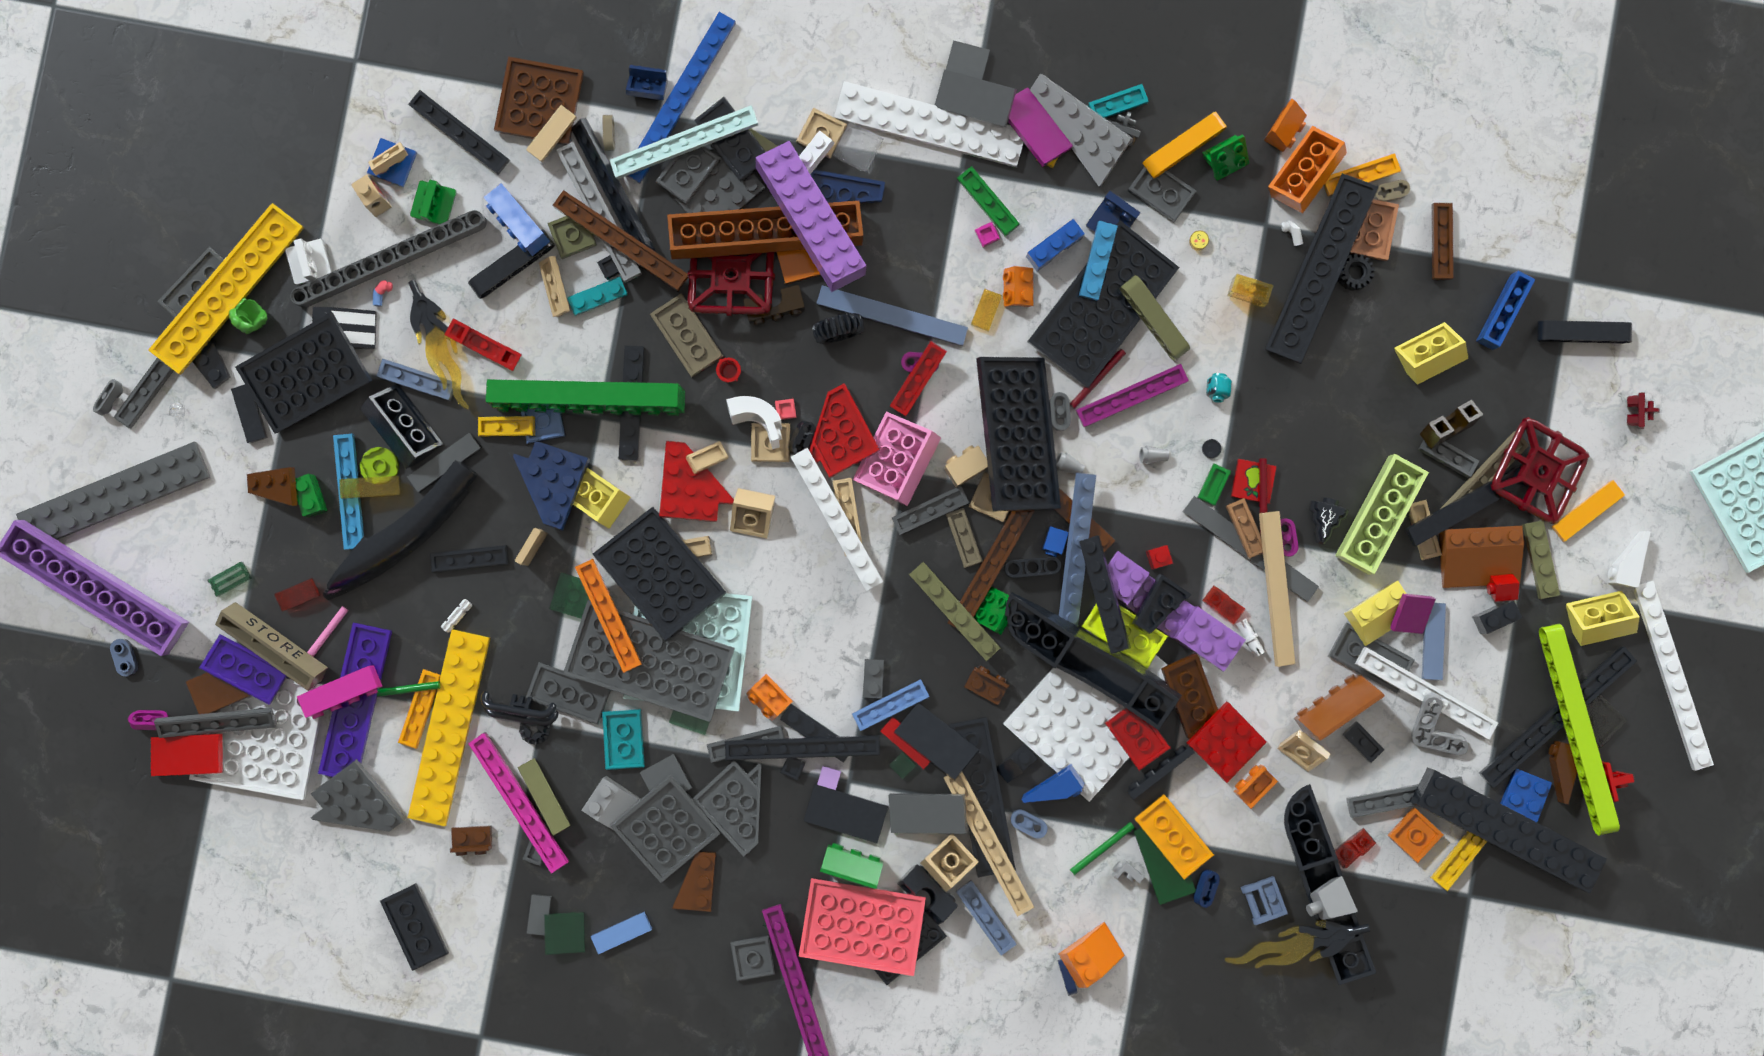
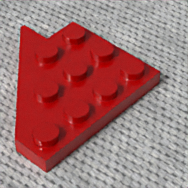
(841, 434)
(686, 493)

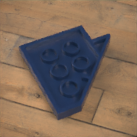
(552, 481)

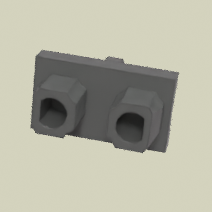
(1128, 130)

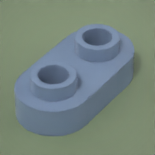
(126, 656)
(1028, 824)

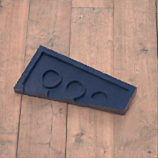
(848, 188)

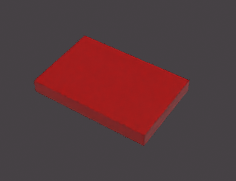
(1137, 738)

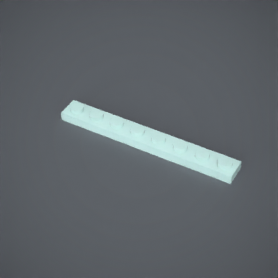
(684, 142)

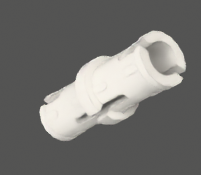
(1251, 637)

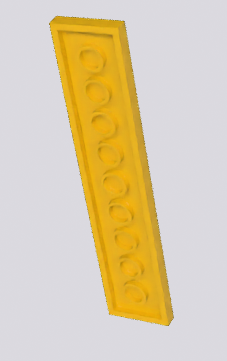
(225, 289)
(448, 727)

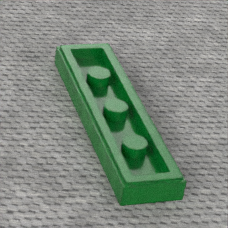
(988, 201)

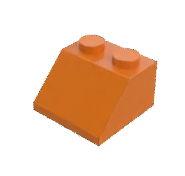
(1286, 126)

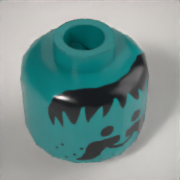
(1218, 387)

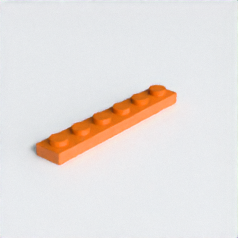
(608, 615)

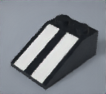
(356, 323)

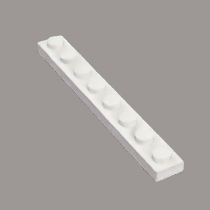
(836, 519)
(1419, 689)

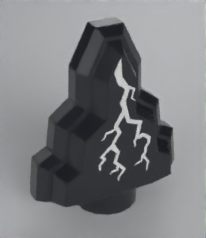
(1326, 517)

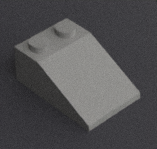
(609, 802)

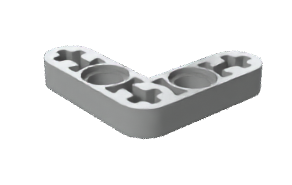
(1430, 732)

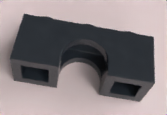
(941, 903)

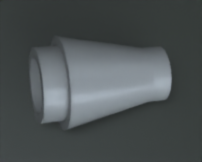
(1152, 455)
(1069, 464)

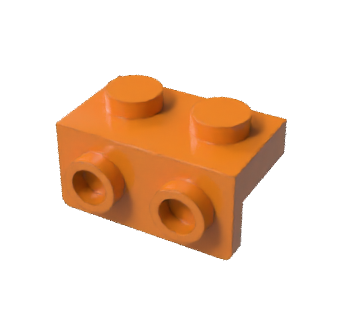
(1018, 286)
(1255, 785)

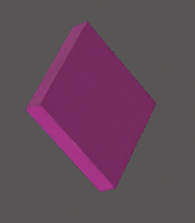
(1412, 613)

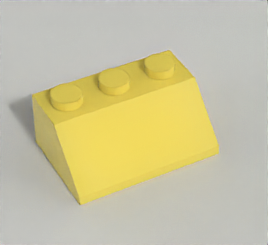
(1432, 353)
(1375, 614)
(1602, 618)

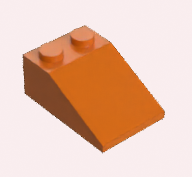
(1091, 956)

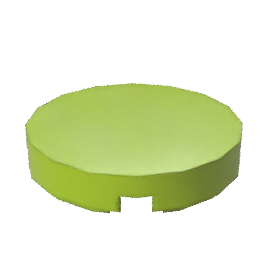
(379, 463)

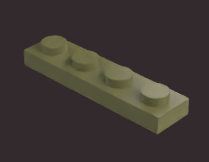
(1541, 559)

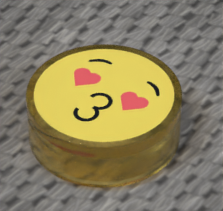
(1199, 240)

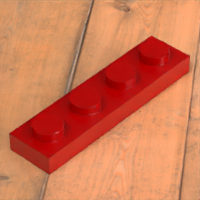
(918, 378)

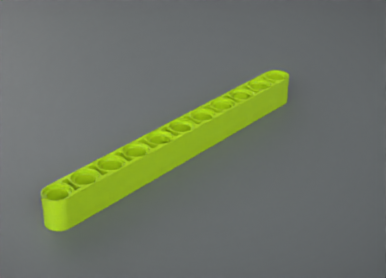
(1579, 730)

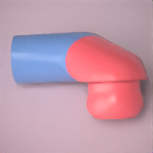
(379, 290)

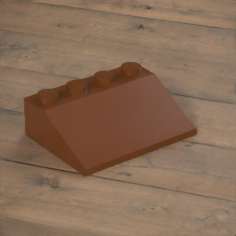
(1478, 553)
(1337, 707)

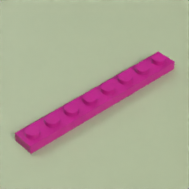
(518, 802)

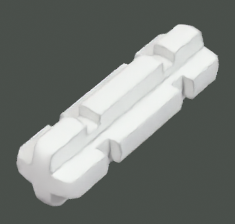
(456, 616)

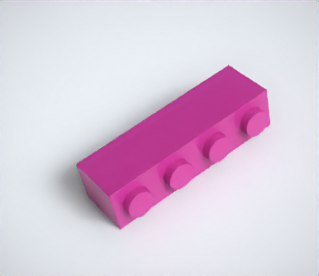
(340, 691)

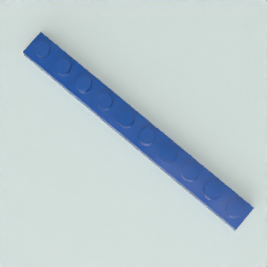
(687, 84)

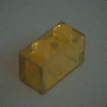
(1250, 290)

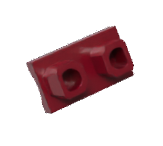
(1639, 419)

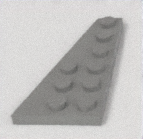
(1093, 137)

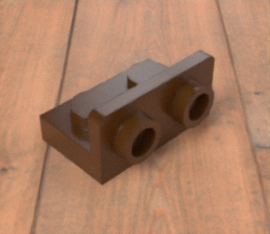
(987, 685)
(471, 839)

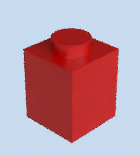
(1159, 557)
(1503, 587)

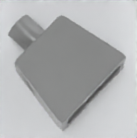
(1331, 900)

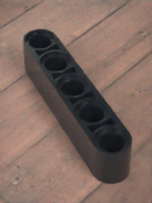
(505, 269)
(1584, 332)

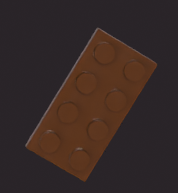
(1197, 700)

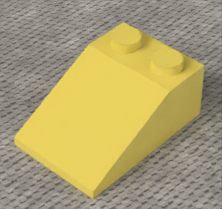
(600, 499)

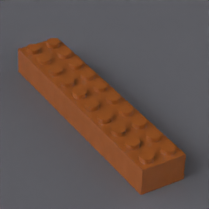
(747, 231)

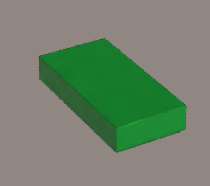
(1213, 484)

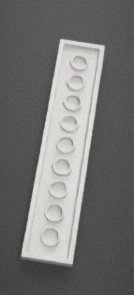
(928, 124)

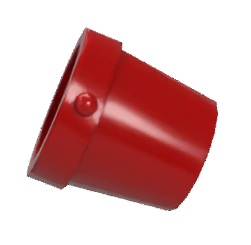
(728, 370)

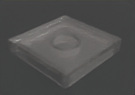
(858, 147)

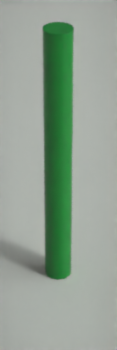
(408, 688)
(1102, 848)

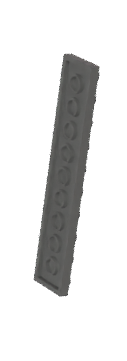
(118, 492)

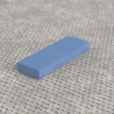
(621, 932)

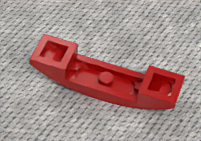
(483, 344)

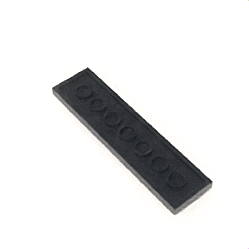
(984, 782)

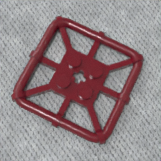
(737, 285)
(1529, 474)

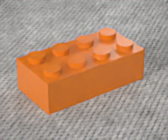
(1307, 169)

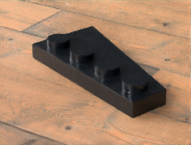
(212, 365)

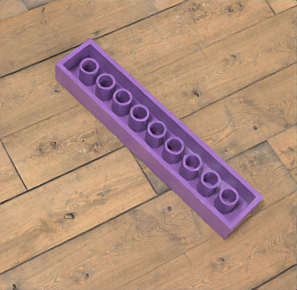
(91, 587)

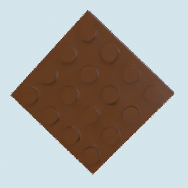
(533, 94)

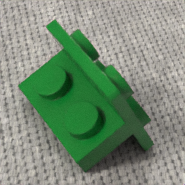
(1227, 156)
(433, 202)
(992, 611)

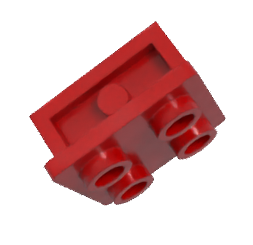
(1616, 780)

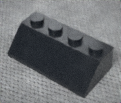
(401, 425)

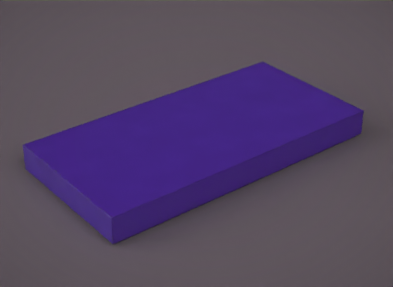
(243, 669)

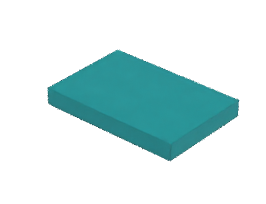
(623, 739)

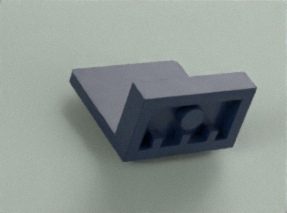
(1113, 210)

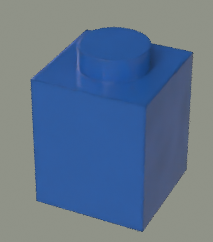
(1055, 541)

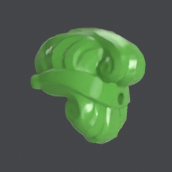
(248, 316)

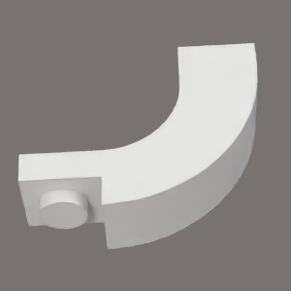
(757, 410)

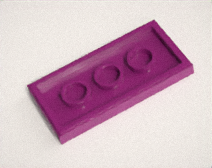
(1037, 128)

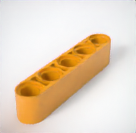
(1184, 145)

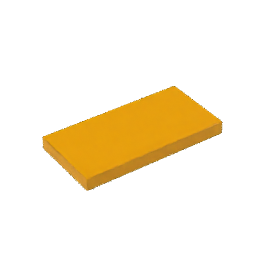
(1174, 836)

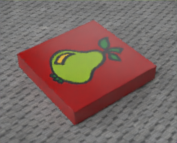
(1247, 480)

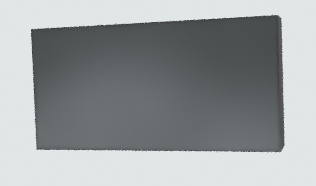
(539, 906)

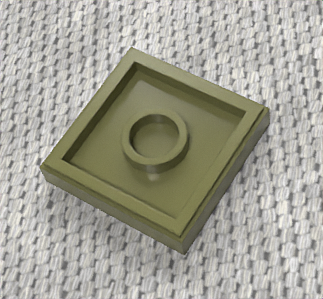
(570, 237)

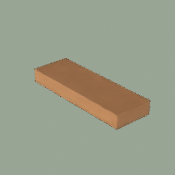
(1245, 528)

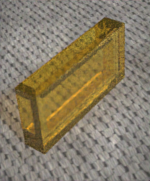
(986, 310)

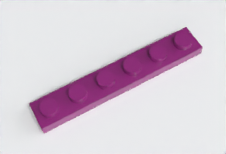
(1132, 395)

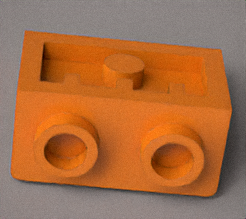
(768, 697)

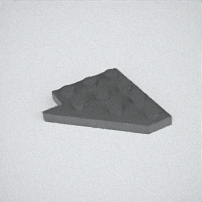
(356, 801)
(734, 805)

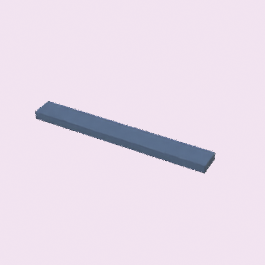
(892, 315)

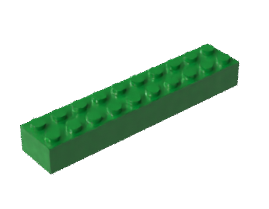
(585, 396)

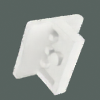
(308, 260)

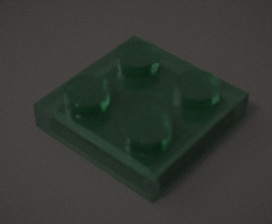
(569, 596)

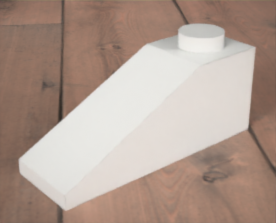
(1628, 566)

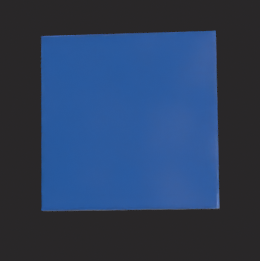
(398, 172)

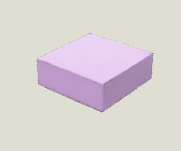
(829, 777)

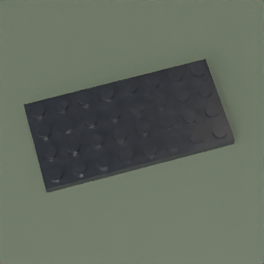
(1085, 332)
(1018, 433)

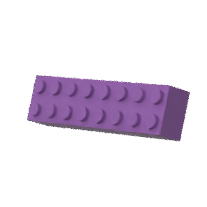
(810, 216)

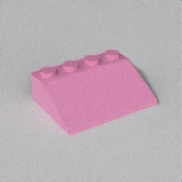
(902, 458)

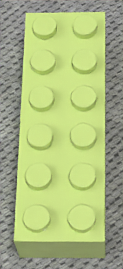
(1381, 514)

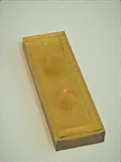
(369, 487)

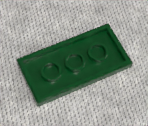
(1163, 876)

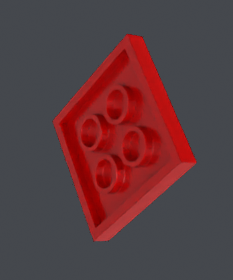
(1226, 742)

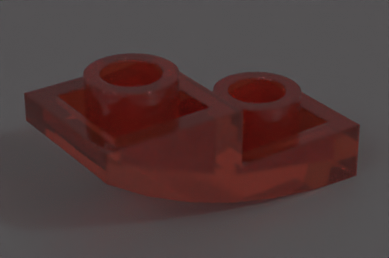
(297, 594)
(1223, 604)
(1354, 847)

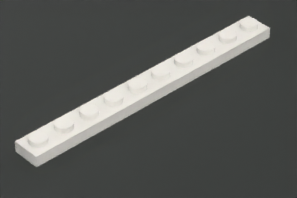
(1673, 676)

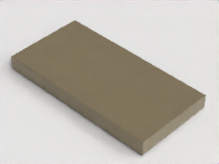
(686, 335)

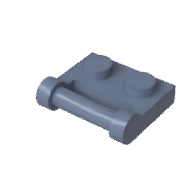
(1270, 898)

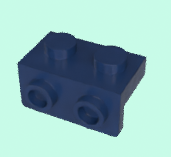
(647, 82)

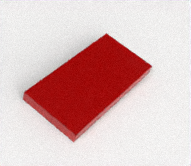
(186, 755)

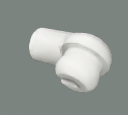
(1295, 230)

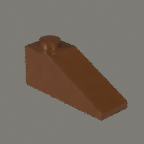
(1563, 770)

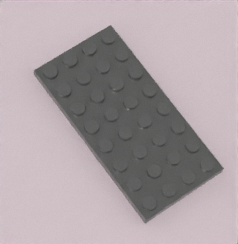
(674, 674)

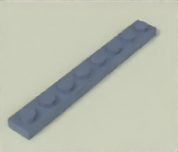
(1074, 562)

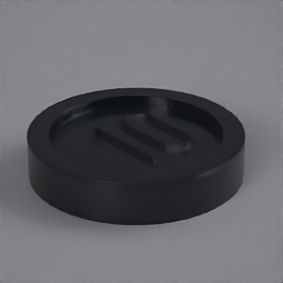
(1211, 448)

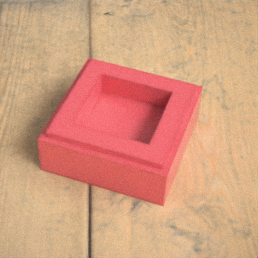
(786, 409)

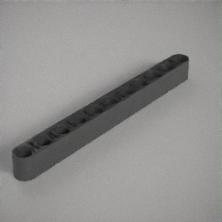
(379, 258)

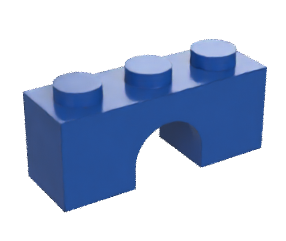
(1055, 244)

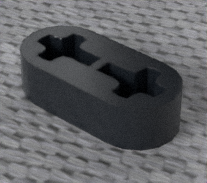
(801, 437)

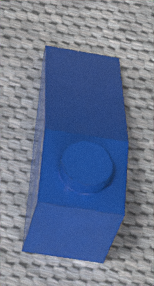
(1059, 786)

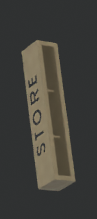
(271, 646)

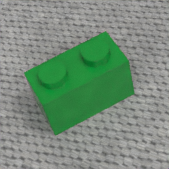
(309, 496)

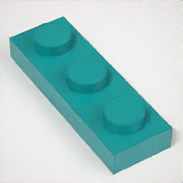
(1120, 101)
(597, 296)

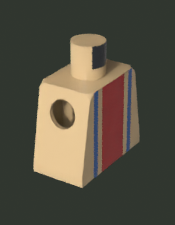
(369, 193)

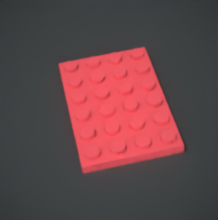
(862, 927)

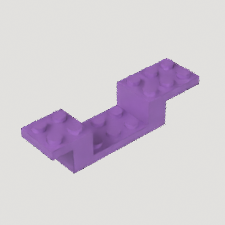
(1186, 625)

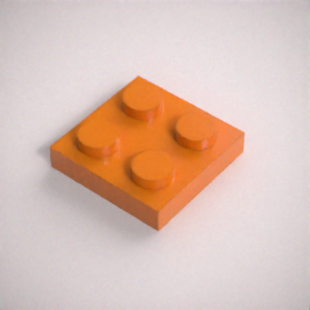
(1415, 835)

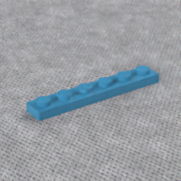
(349, 508)

